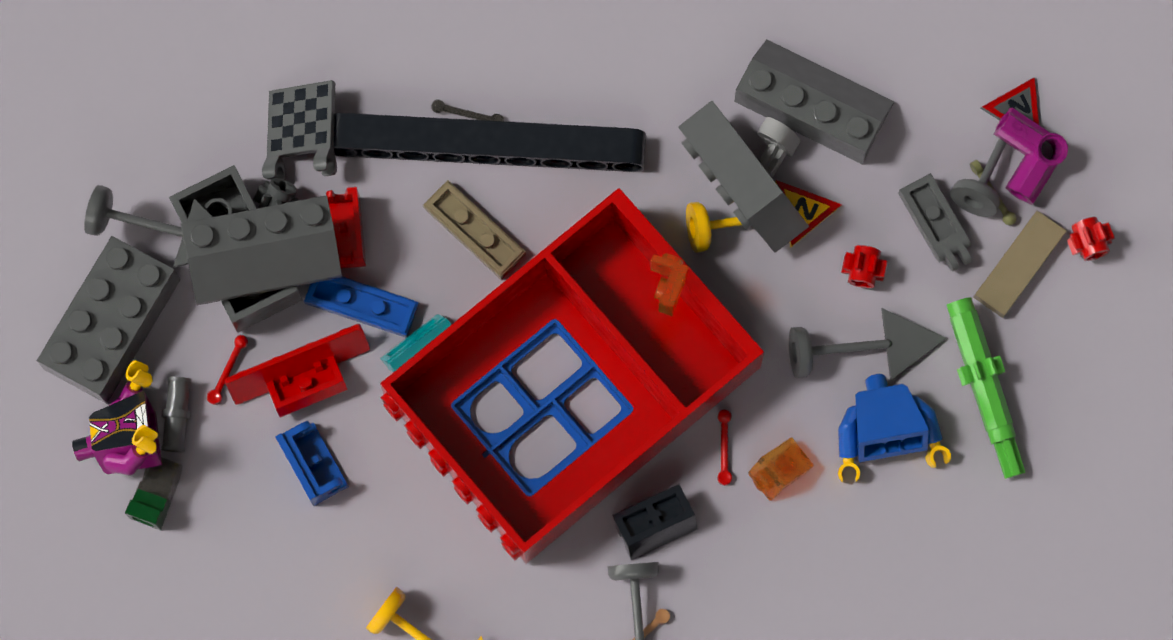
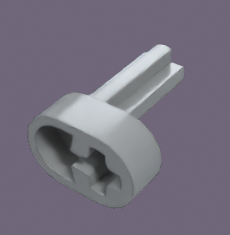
(780, 143)

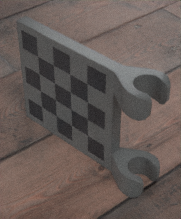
(300, 124)

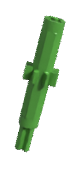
(982, 374)

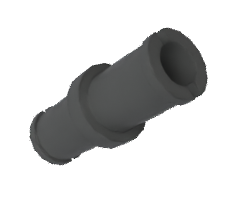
(176, 414)

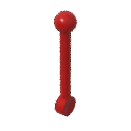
(214, 396)
(724, 477)

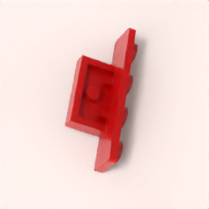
(302, 374)

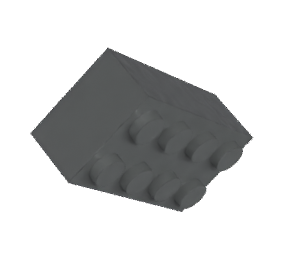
(226, 195)
(108, 319)

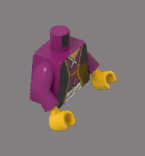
(126, 431)

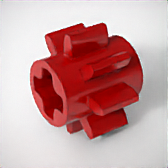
(1090, 238)
(864, 266)

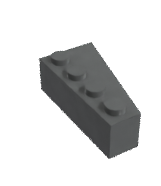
(741, 177)

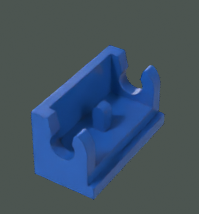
(312, 462)

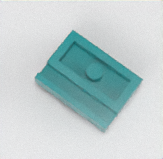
(415, 342)

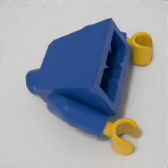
(888, 424)

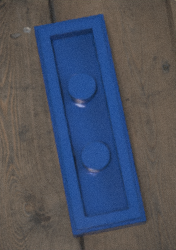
(363, 304)

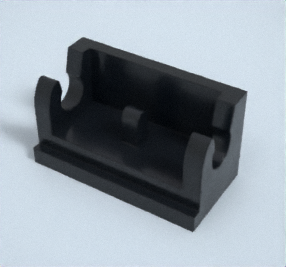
(655, 521)

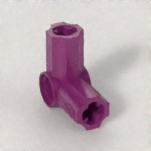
(1028, 139)

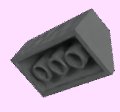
(813, 101)
(261, 250)

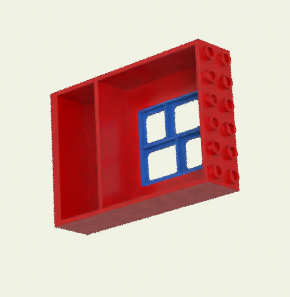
(601, 301)

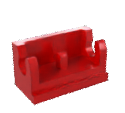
(348, 227)

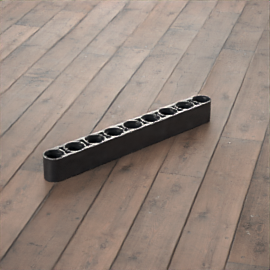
(489, 142)

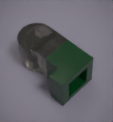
(155, 494)

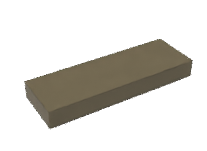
(474, 229)
(1019, 264)

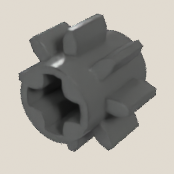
(275, 193)

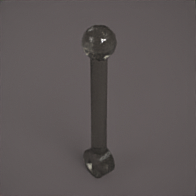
(439, 106)

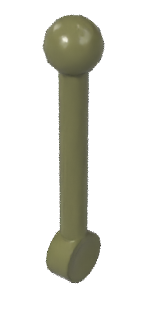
(1008, 218)

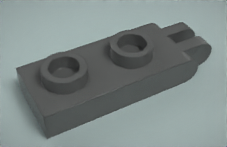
(936, 221)

